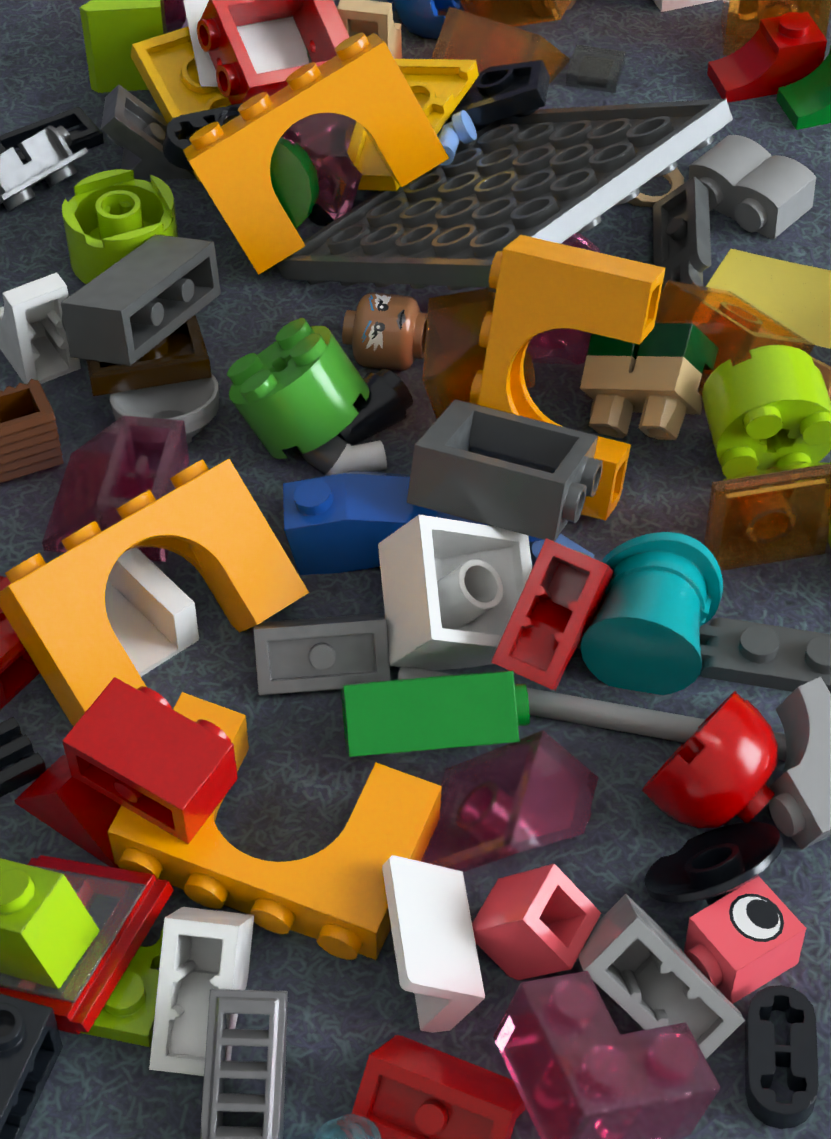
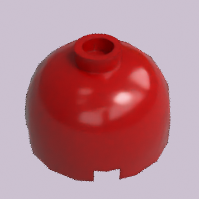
(719, 769)

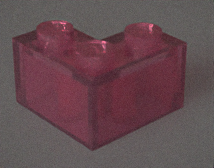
(591, 1080)

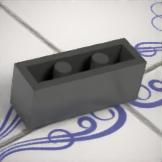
(141, 299)

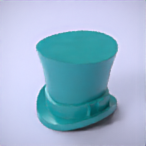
(653, 614)

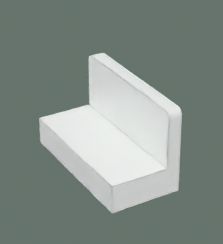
(148, 611)
(433, 941)

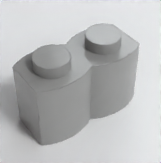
(753, 186)

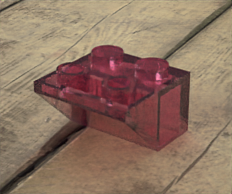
(113, 469)

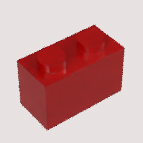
(152, 758)

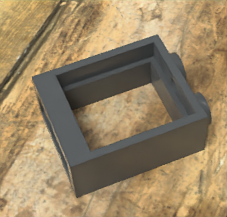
(504, 470)

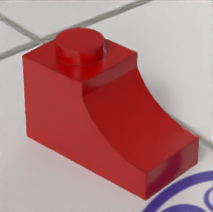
(776, 56)
(552, 614)

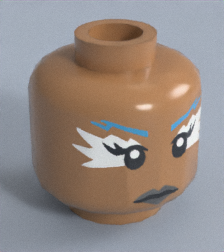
(386, 331)

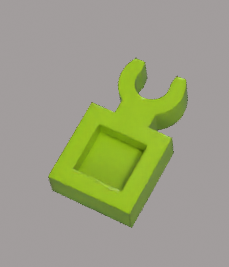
(131, 1007)

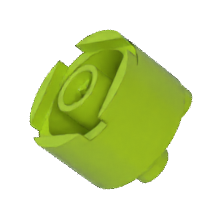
(114, 217)
(768, 411)

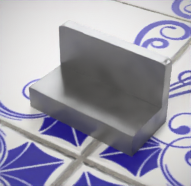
(320, 653)

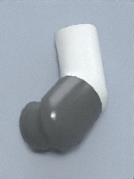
(340, 457)

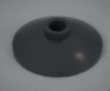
(714, 863)

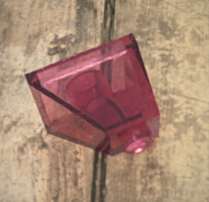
(510, 804)

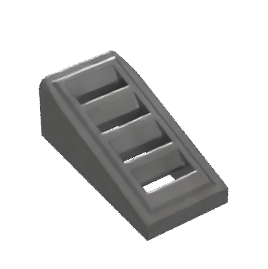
(216, 1068)

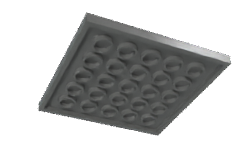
(519, 177)

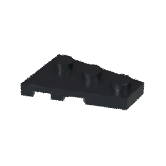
(505, 92)

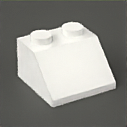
(450, 591)

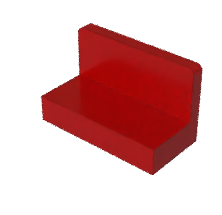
(433, 1095)

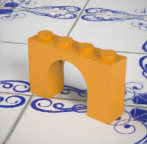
(355, 83)
(559, 287)
(206, 520)
(325, 896)

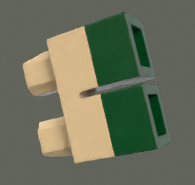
(647, 378)

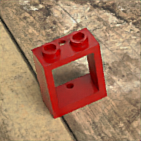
(235, 75)

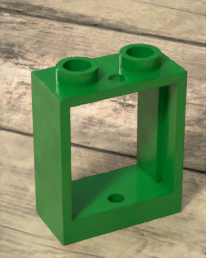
(433, 713)

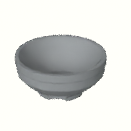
(188, 401)

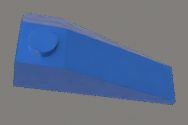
(343, 517)

